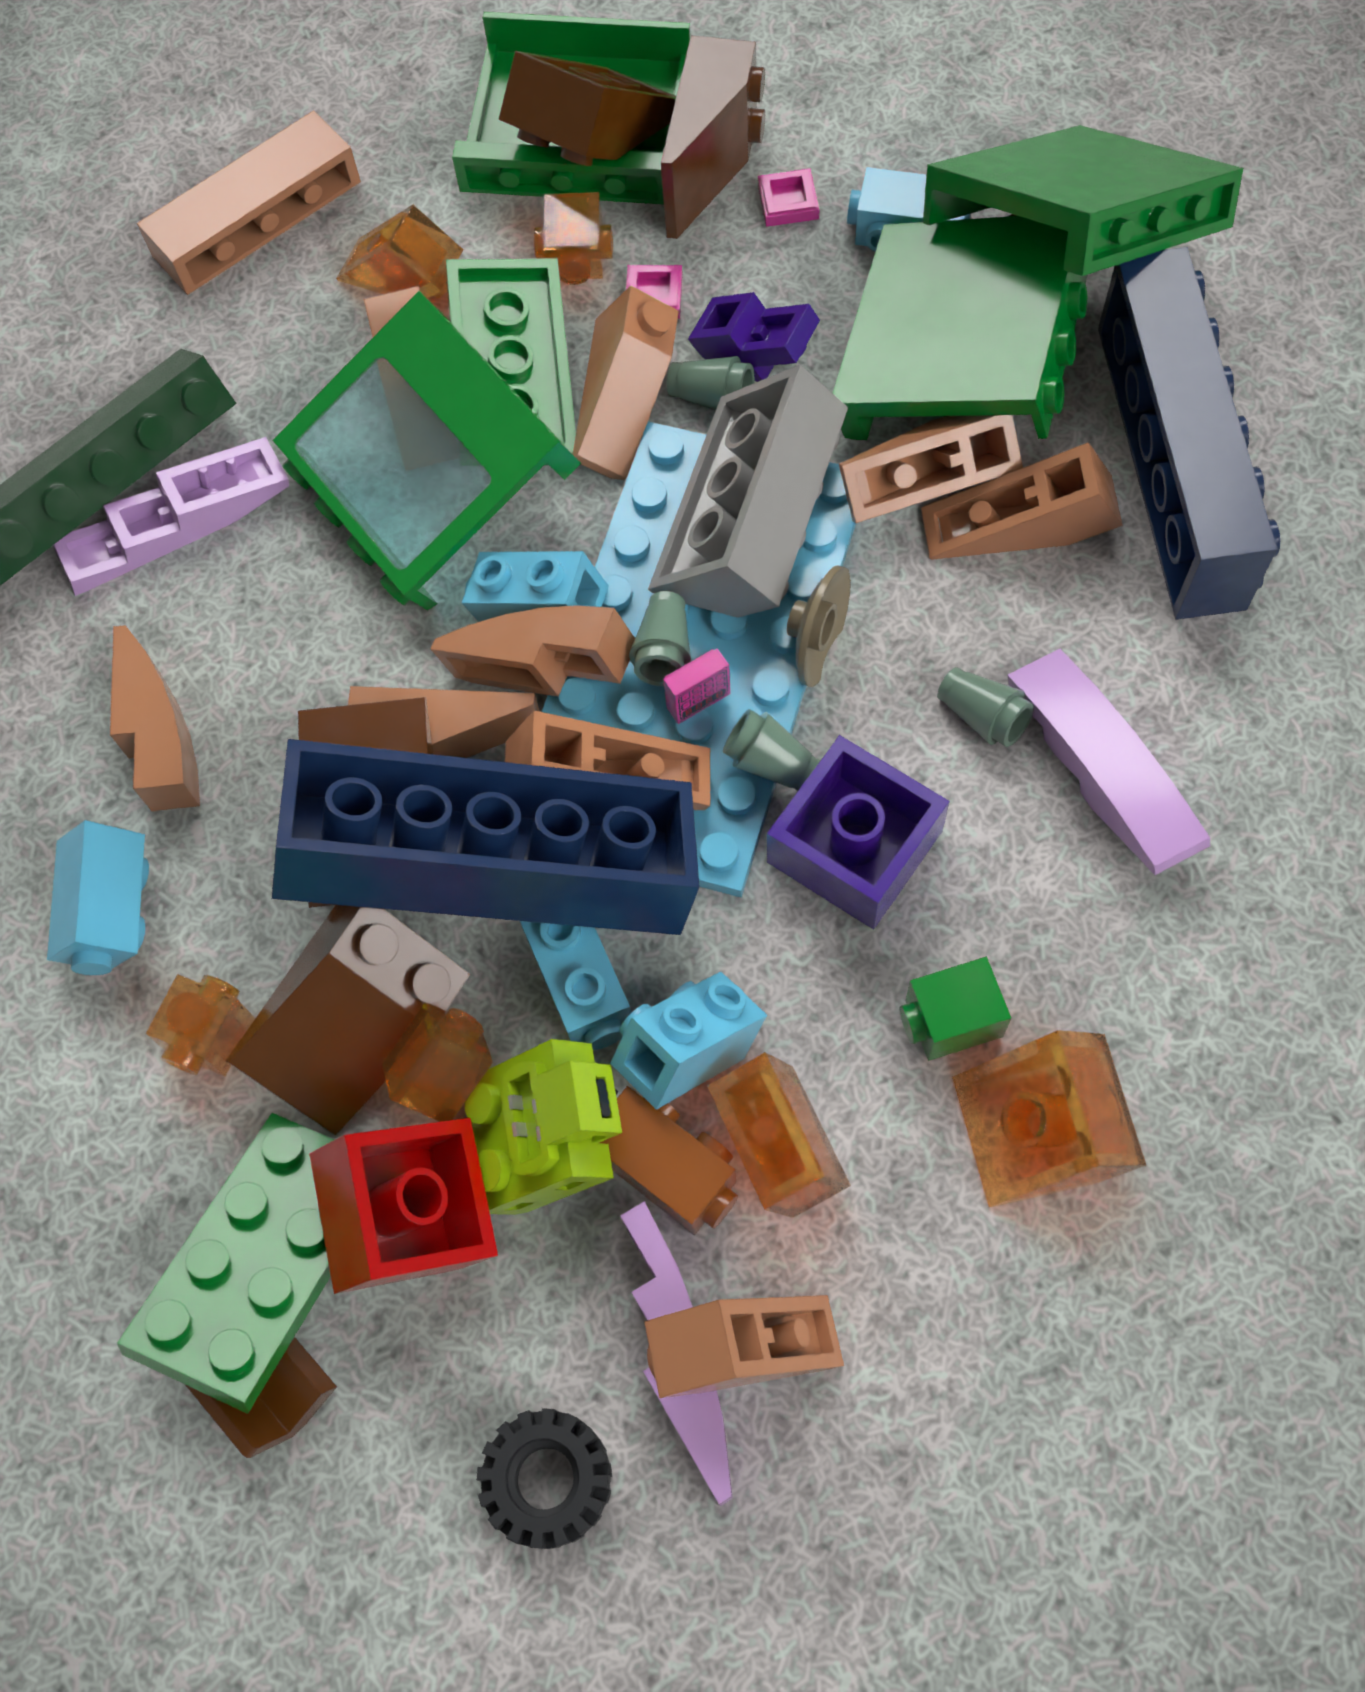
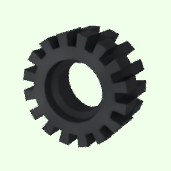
(501, 1469)

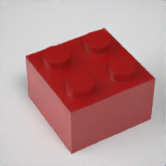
(402, 1204)

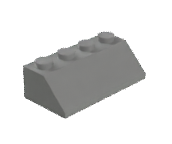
(751, 495)

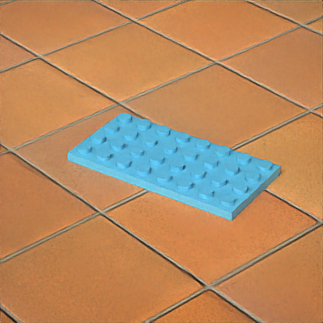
(754, 646)

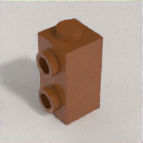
(671, 1167)

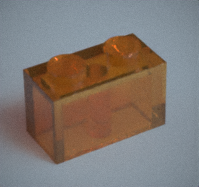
(778, 1136)

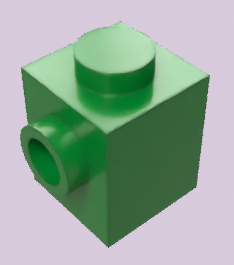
(955, 1009)

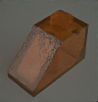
(402, 255)

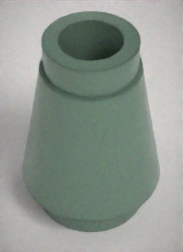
(708, 379)
(661, 639)
(987, 706)
(769, 750)

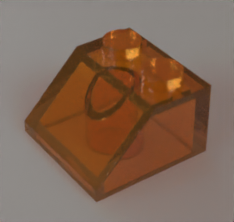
(1048, 1118)

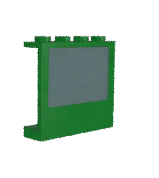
(416, 447)

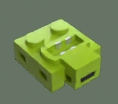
(543, 1126)

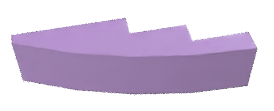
(185, 507)
(1111, 762)
(694, 1416)

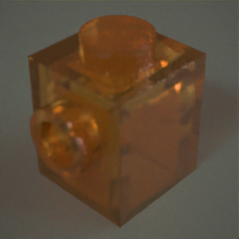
(575, 236)
(199, 1024)

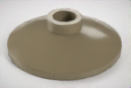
(819, 623)

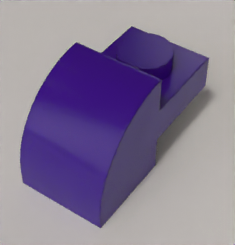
(756, 335)

